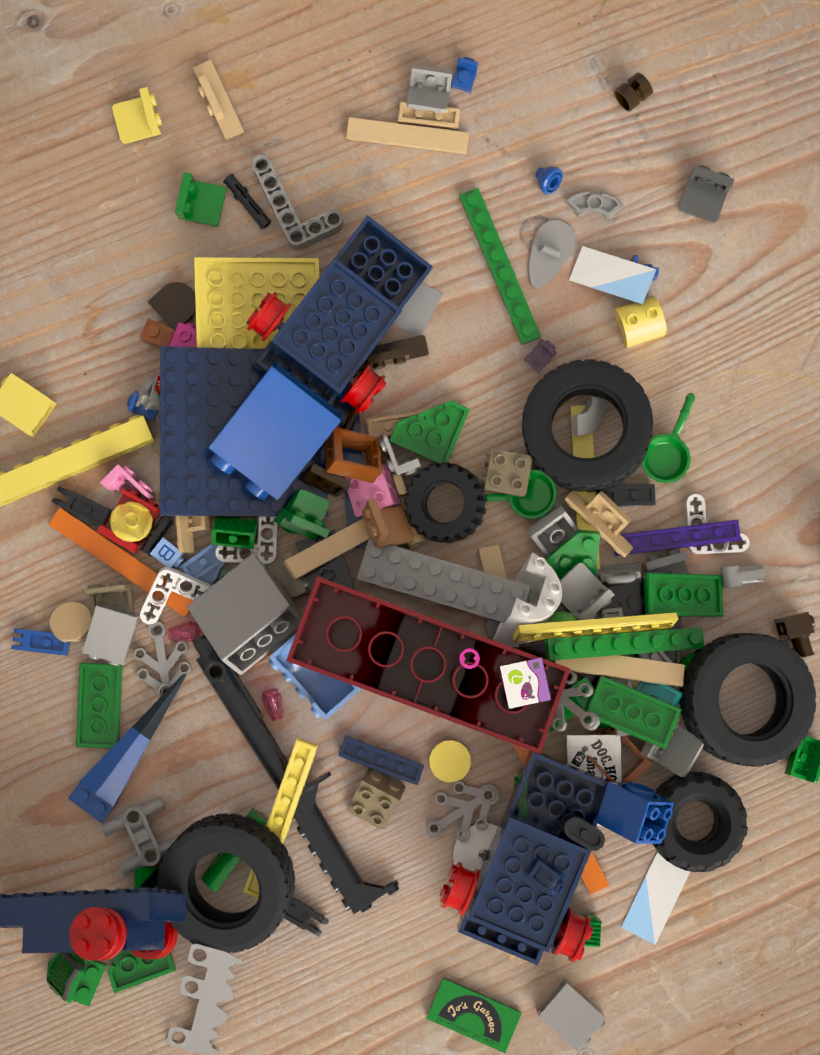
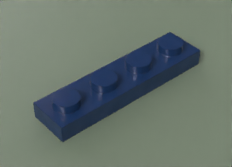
(381, 760)

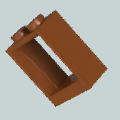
(356, 441)
(637, 770)

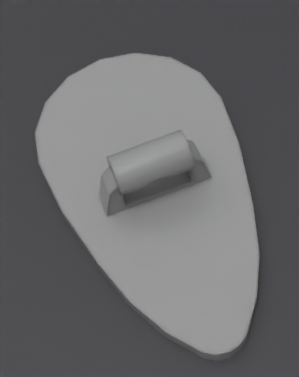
(550, 251)

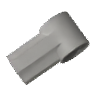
(737, 576)

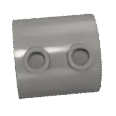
(552, 530)

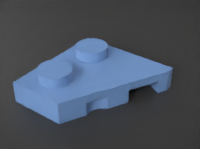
(204, 565)

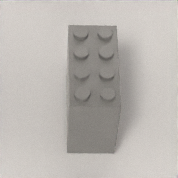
(246, 614)

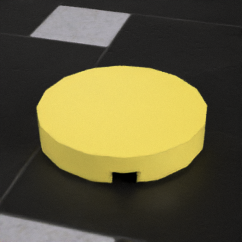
(131, 521)
(450, 761)

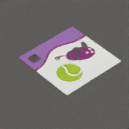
(525, 683)

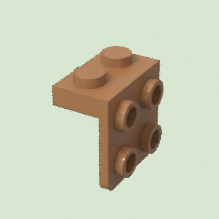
(386, 525)

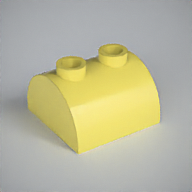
(640, 321)

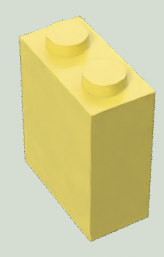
(23, 405)

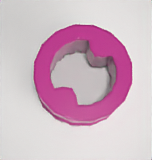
(462, 658)

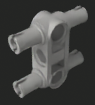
(140, 834)

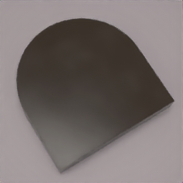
(174, 303)

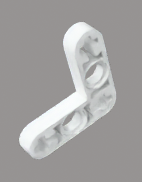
(702, 508)
(258, 549)
(172, 585)

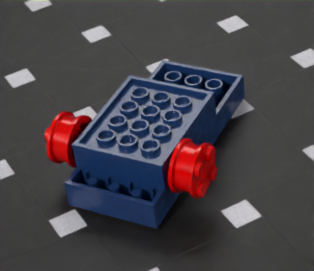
(342, 316)
(499, 900)
(96, 922)

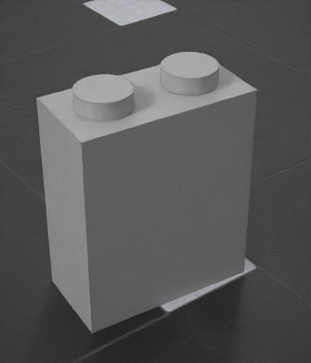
(110, 633)
(571, 1015)

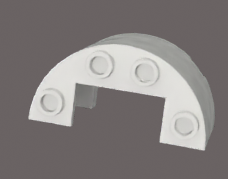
(542, 602)

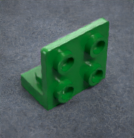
(200, 201)

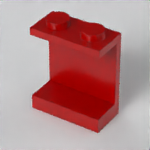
(128, 496)

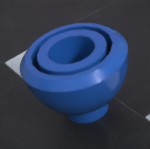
(549, 179)

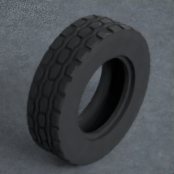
(587, 378)
(792, 710)
(255, 846)

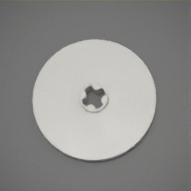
(469, 851)

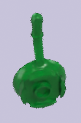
(667, 454)
(538, 500)

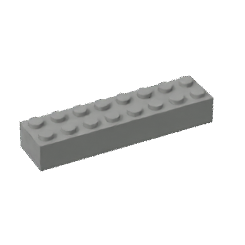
(441, 582)

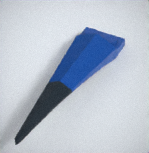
(106, 781)

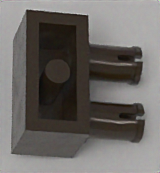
(797, 629)

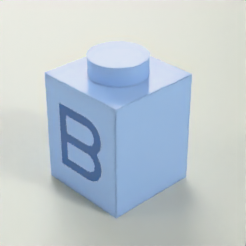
(168, 554)

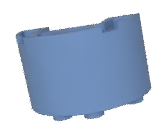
(322, 691)

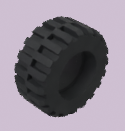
(418, 496)

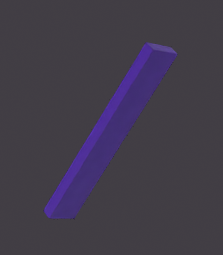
(683, 537)

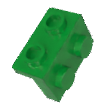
(805, 761)

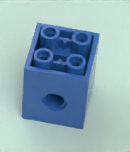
(635, 812)

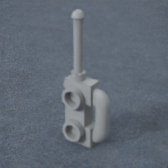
(619, 573)

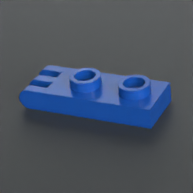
(40, 642)

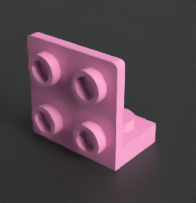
(117, 480)
(382, 489)

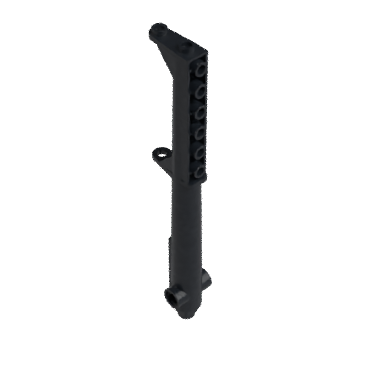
(311, 821)

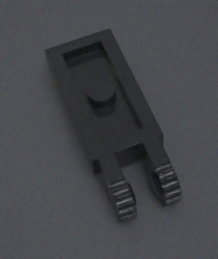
(632, 495)
(83, 507)
(300, 915)

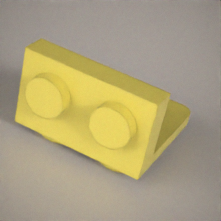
(137, 117)

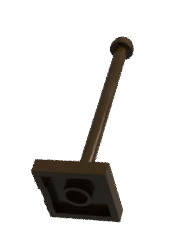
(328, 482)

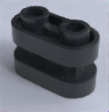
(582, 831)

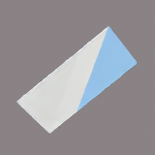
(612, 275)
(655, 899)

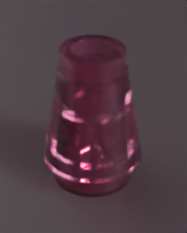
(185, 632)
(273, 703)

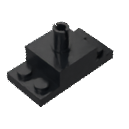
(334, 571)

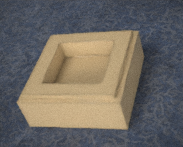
(399, 485)

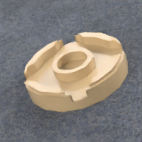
(70, 622)

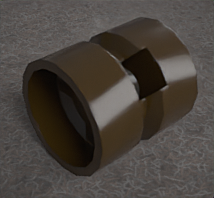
(633, 92)

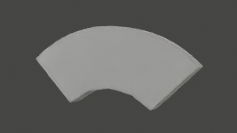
(594, 202)
(591, 417)

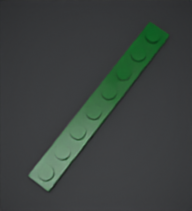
(499, 266)
(623, 643)

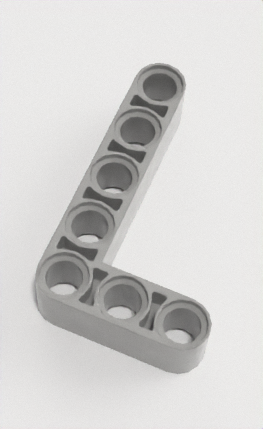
(286, 210)

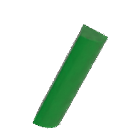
(225, 862)

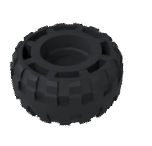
(728, 827)

